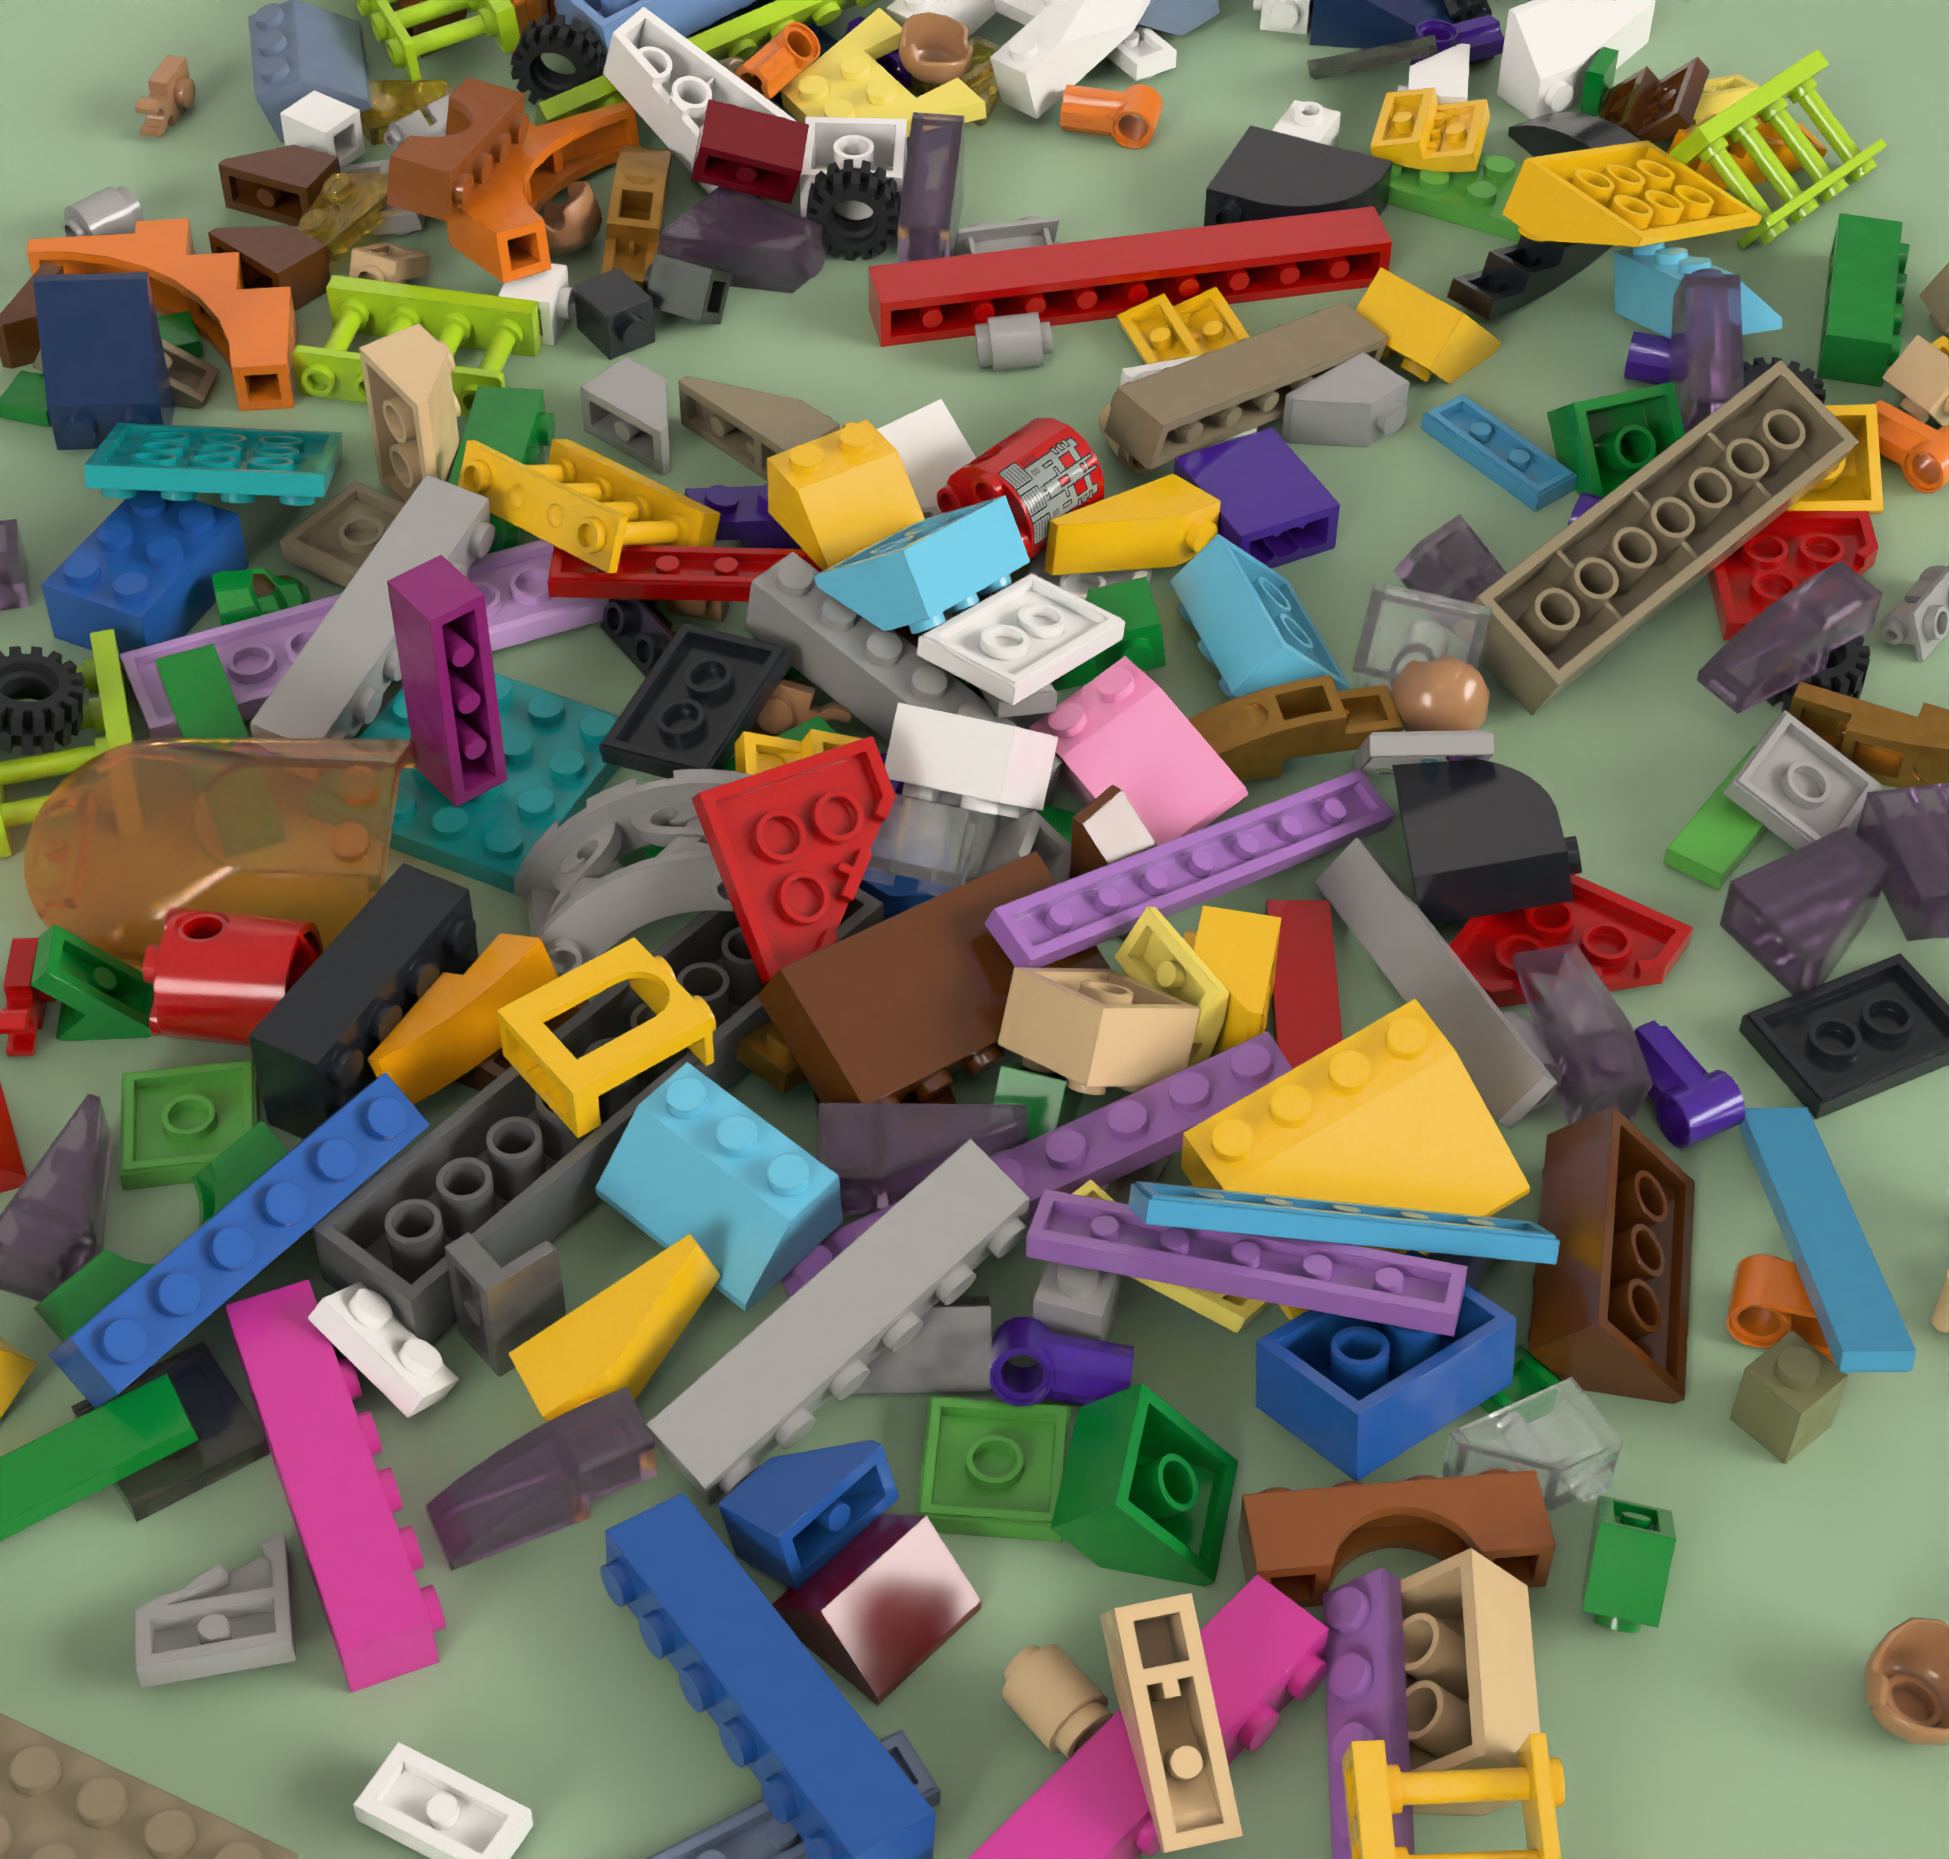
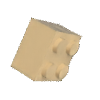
(1096, 1028)

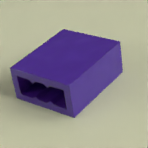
(1266, 497)

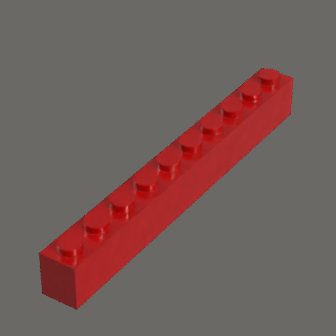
(1117, 273)

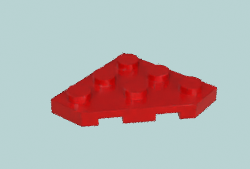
(1786, 556)
(796, 847)
(1618, 937)

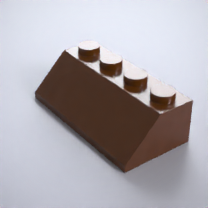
(1622, 1273)

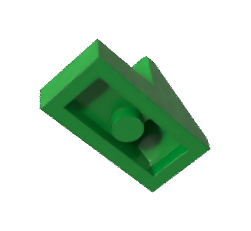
(96, 990)

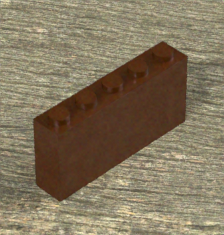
(909, 995)

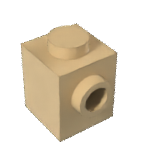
(1922, 381)

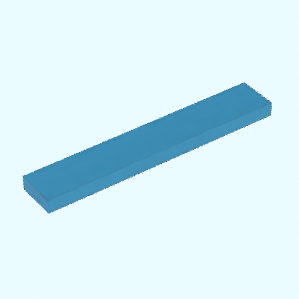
(1342, 1222)
(1826, 1242)

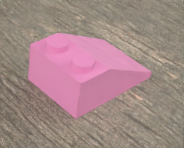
(1136, 738)

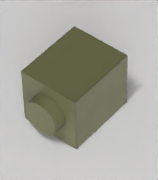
(1788, 1397)

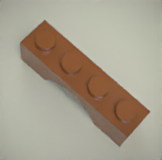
(442, 172)
(1311, 1534)

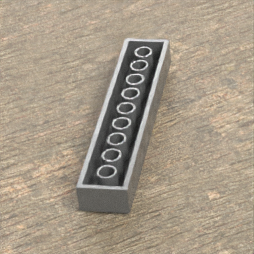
(508, 1160)

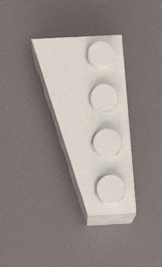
(671, 83)

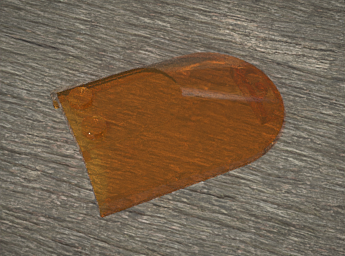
(217, 829)

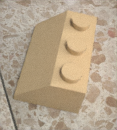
(411, 408)
(1467, 1671)

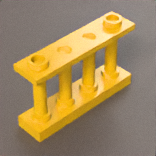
(586, 502)
(1380, 1789)

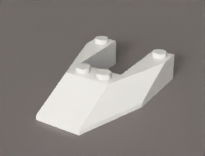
(1053, 48)

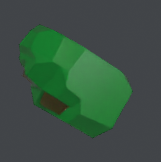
(255, 593)

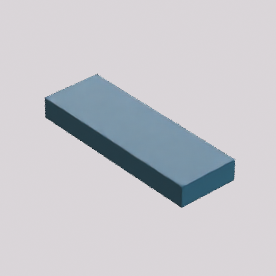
(1499, 452)

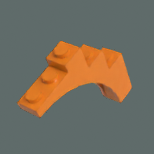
(502, 220)
(246, 326)

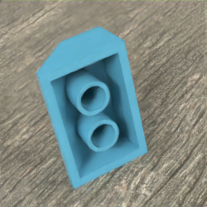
(1649, 278)
(930, 567)
(1250, 622)
(726, 1177)

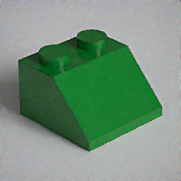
(1615, 435)
(1145, 1489)

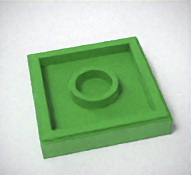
(183, 1119)
(993, 1467)

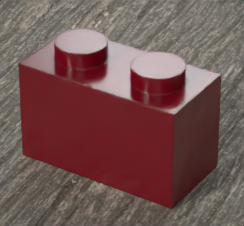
(750, 151)

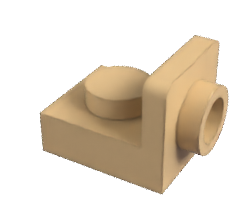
(388, 263)

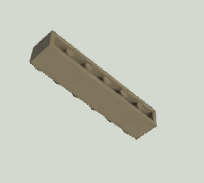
(1234, 386)

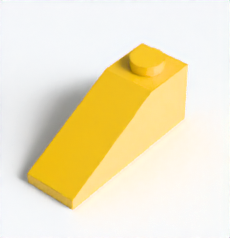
(1134, 530)
(617, 1333)

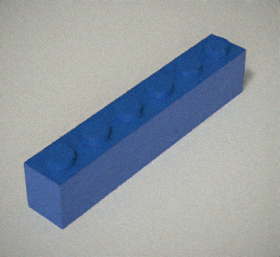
(238, 1242)
(763, 1689)

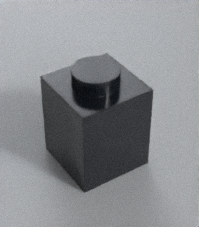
(614, 313)

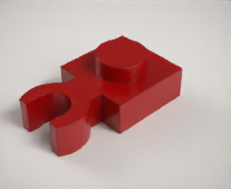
(24, 1003)

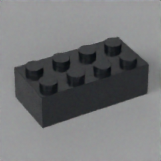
(322, 1031)

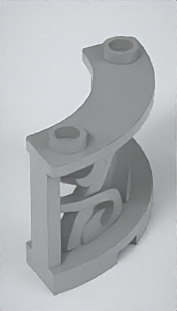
(588, 914)

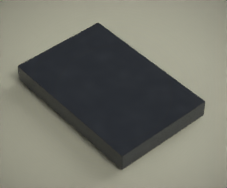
(695, 702)
(1853, 1035)

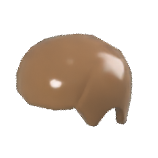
(934, 48)
(573, 223)
(1440, 696)
(1910, 1681)

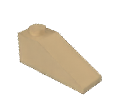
(1172, 1720)

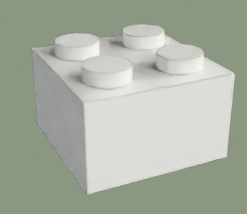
(842, 138)
(969, 761)

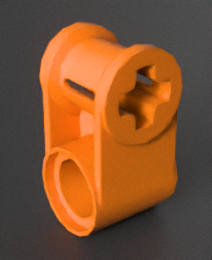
(1770, 1303)

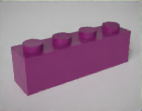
(448, 679)

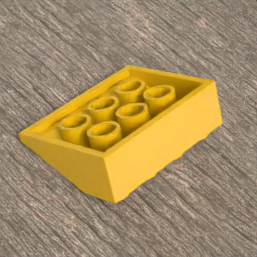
(1619, 198)
(1365, 1124)

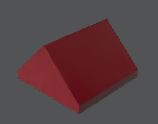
(882, 1604)

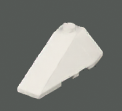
(1555, 42)

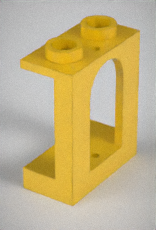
(574, 1084)

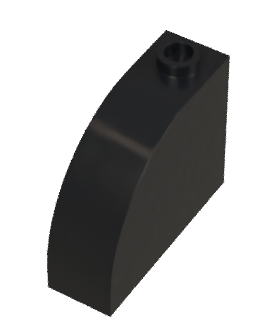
(1293, 176)
(1482, 840)

